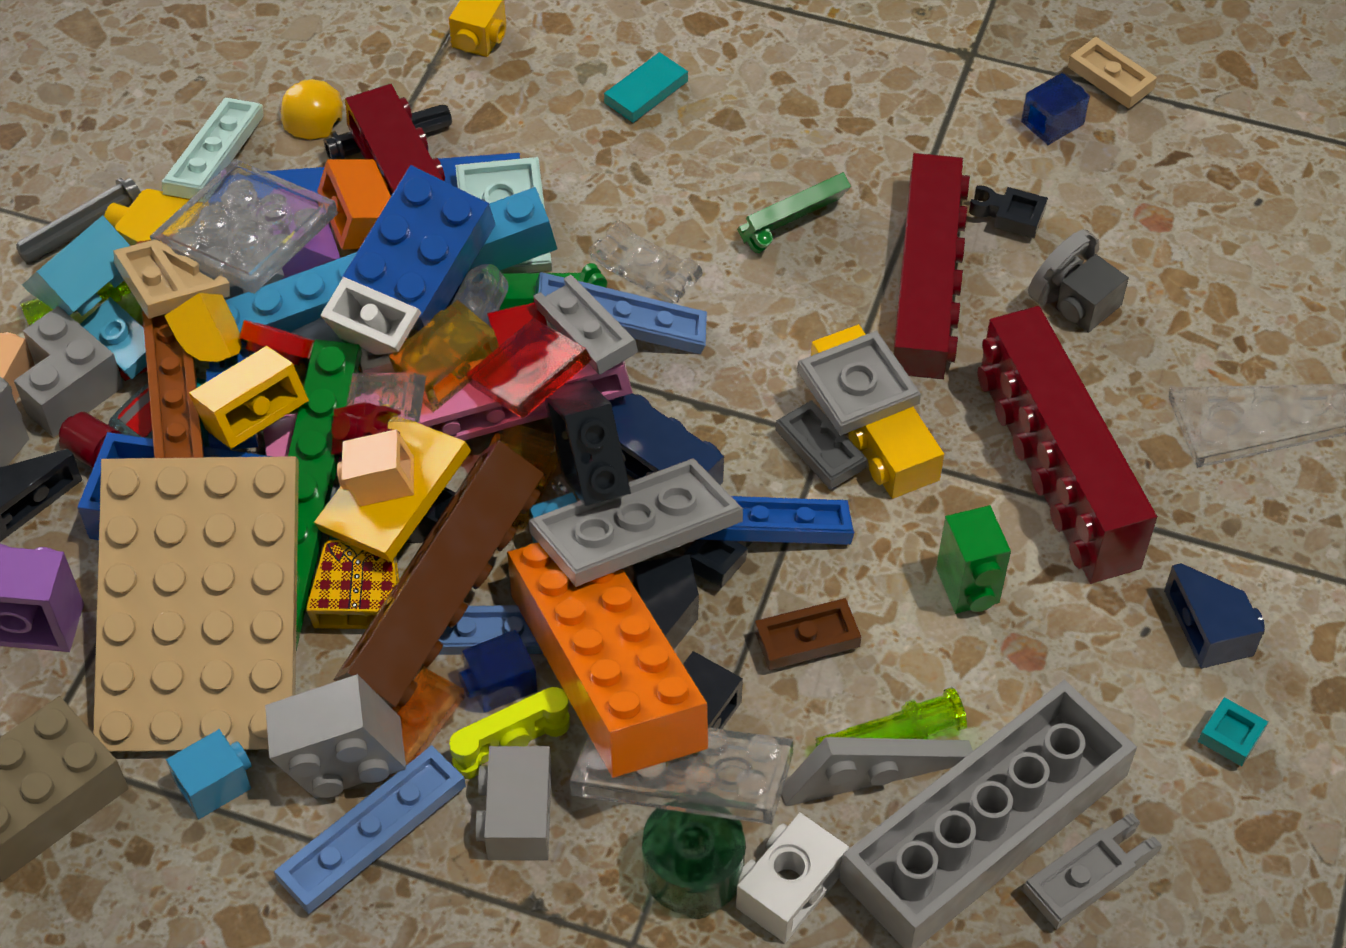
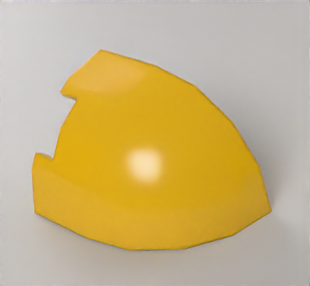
(206, 328)

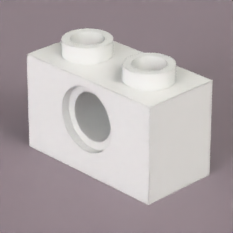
(782, 903)

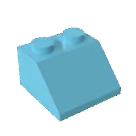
(79, 270)

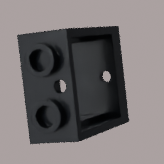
(592, 455)

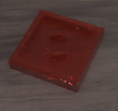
(528, 367)

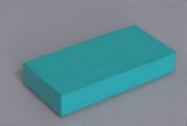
(646, 87)

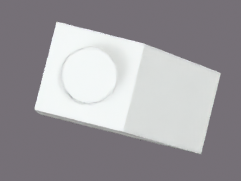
(369, 317)

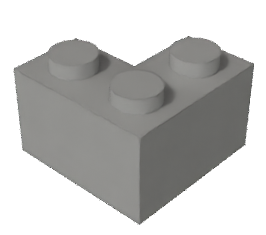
(69, 372)

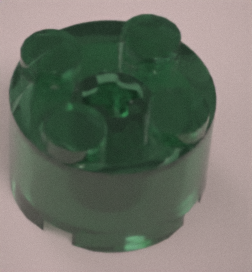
(692, 860)

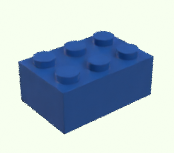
(423, 243)

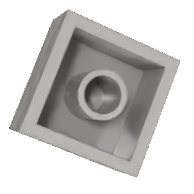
(335, 737)

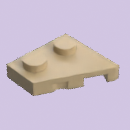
(163, 278)

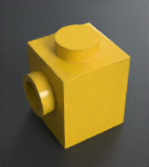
(477, 25)

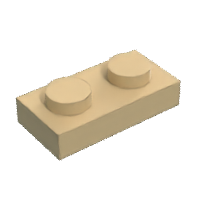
(1112, 72)

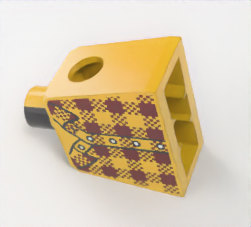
(349, 586)

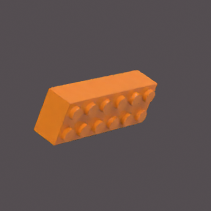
(610, 663)

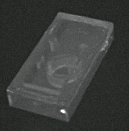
(392, 390)

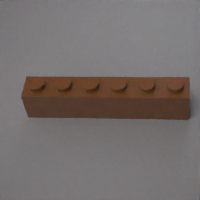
(442, 574)

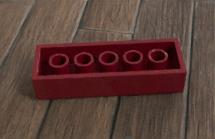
(1066, 445)

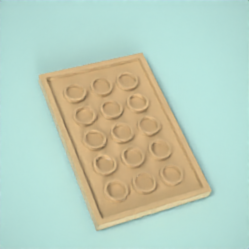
(194, 599)

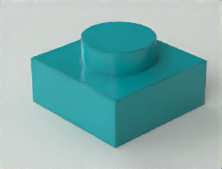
(1233, 731)

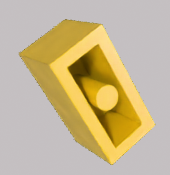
(249, 397)

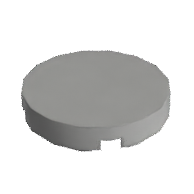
(1060, 264)

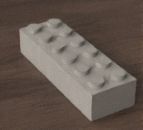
(986, 815)

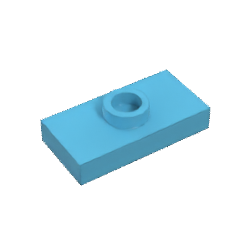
(120, 335)

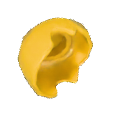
(311, 109)

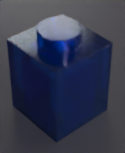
(1055, 108)
(498, 671)

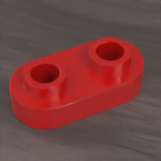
(283, 342)

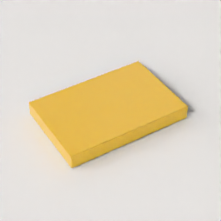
(388, 524)

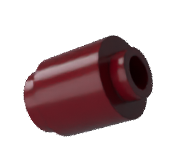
(84, 436)

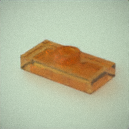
(427, 711)

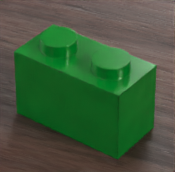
(973, 559)

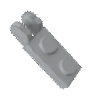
(1088, 871)

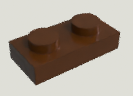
(807, 634)

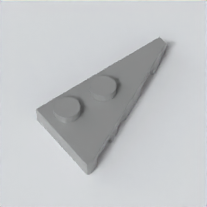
(859, 763)

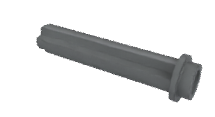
(76, 221)

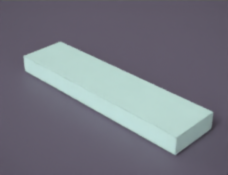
(213, 147)

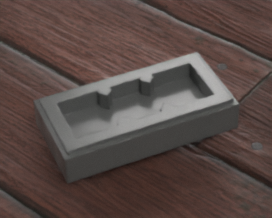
(820, 445)

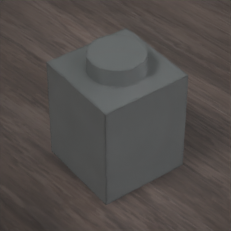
(1091, 293)

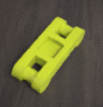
(512, 726)

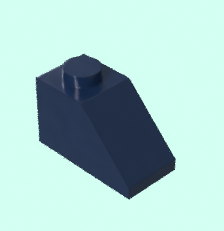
(1213, 616)

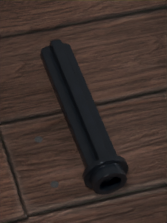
(428, 119)

